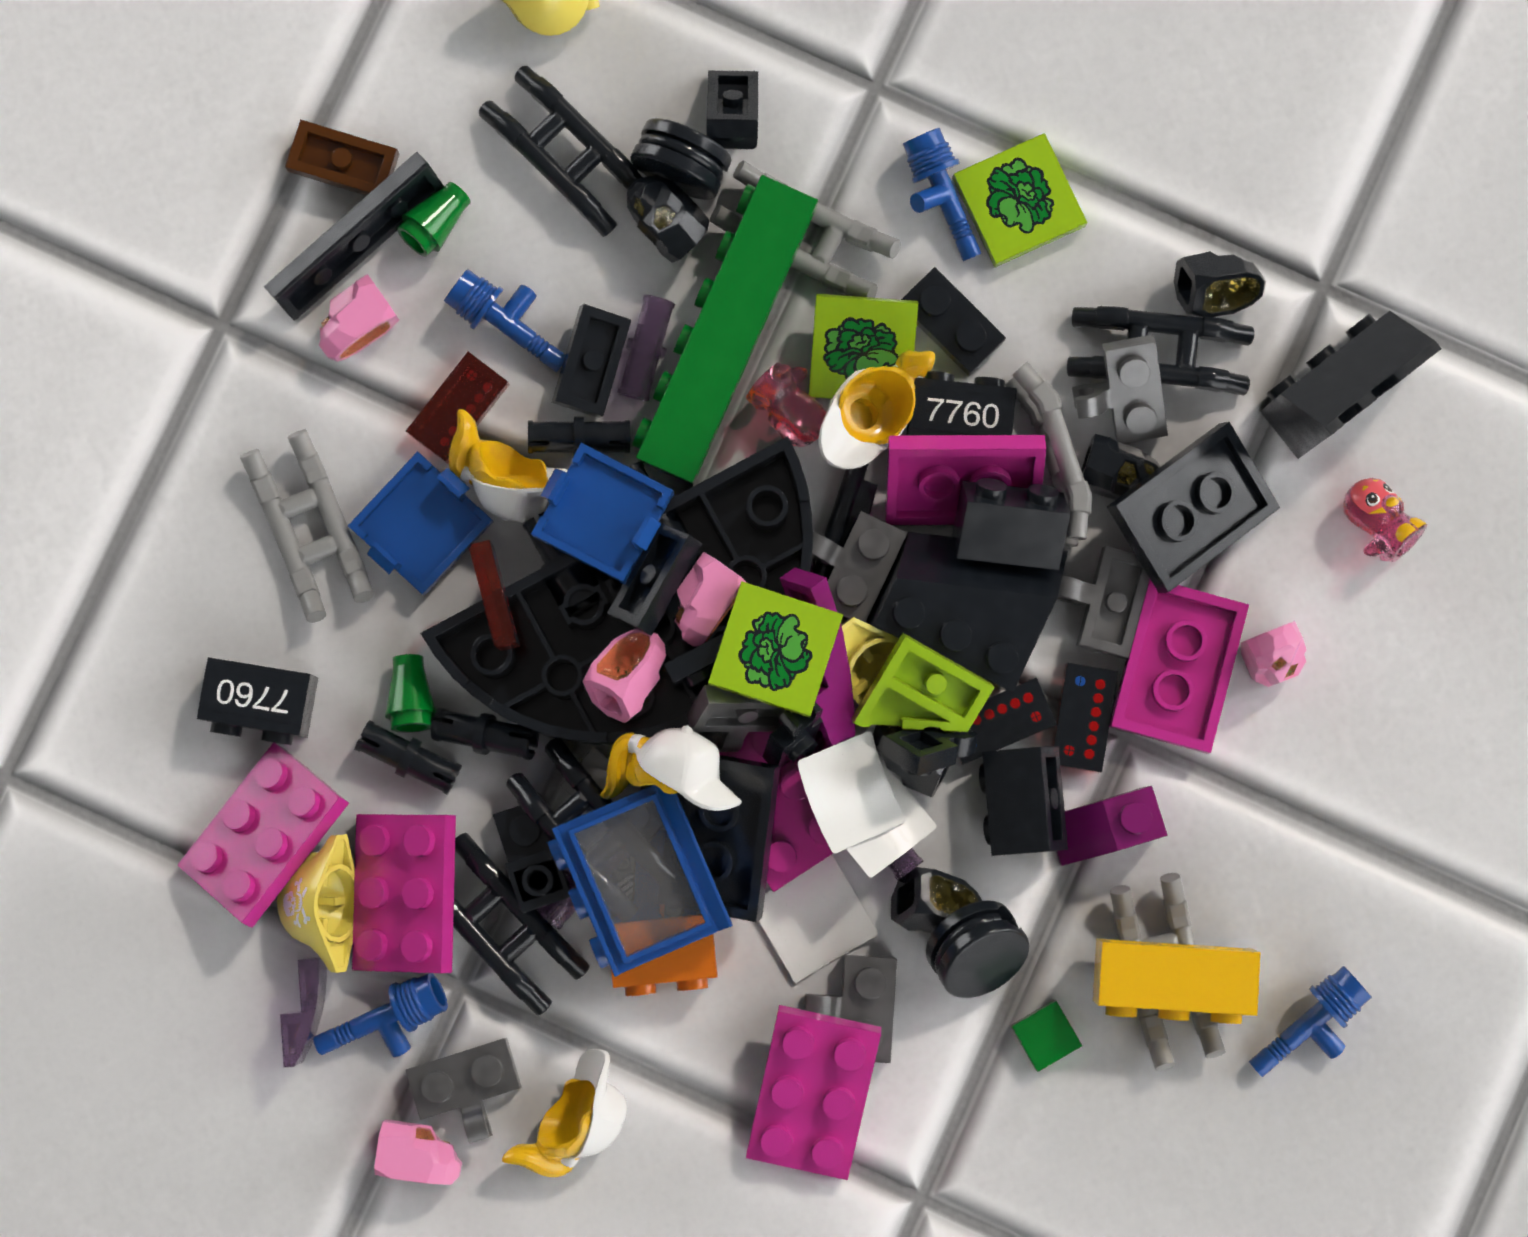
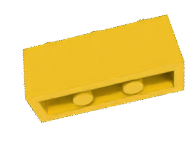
(1176, 980)

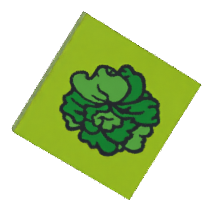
(1019, 200)
(857, 335)
(775, 649)

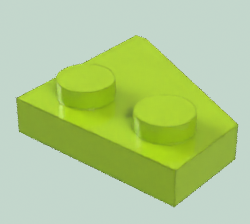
(922, 691)

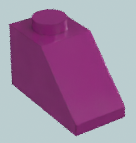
(1112, 825)

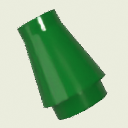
(432, 220)
(409, 697)

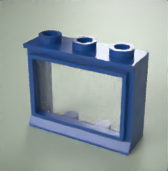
(639, 878)

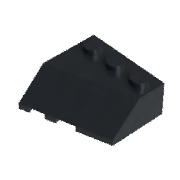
(1346, 380)
(967, 609)

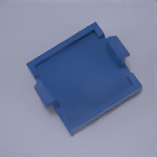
(601, 512)
(420, 523)

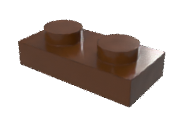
(340, 158)

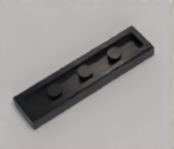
(353, 237)

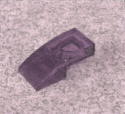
(301, 1026)

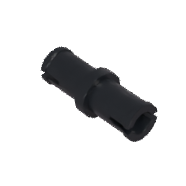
(567, 436)
(484, 734)
(408, 757)

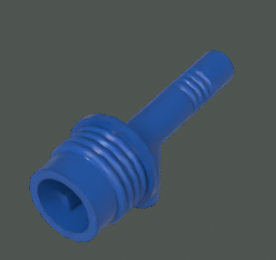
(930, 159)
(476, 299)
(1338, 998)
(410, 1004)

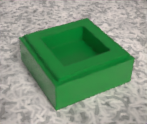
(1046, 1035)

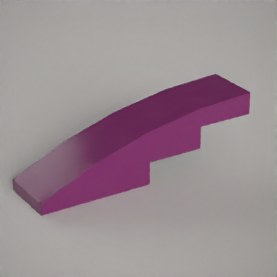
(836, 686)

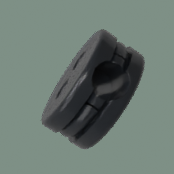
(681, 156)
(977, 949)

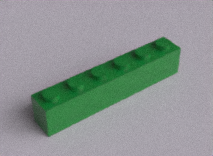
(726, 329)

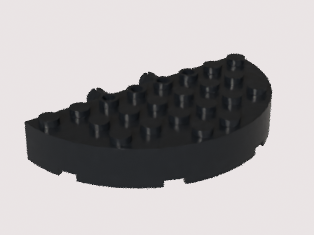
(745, 517)

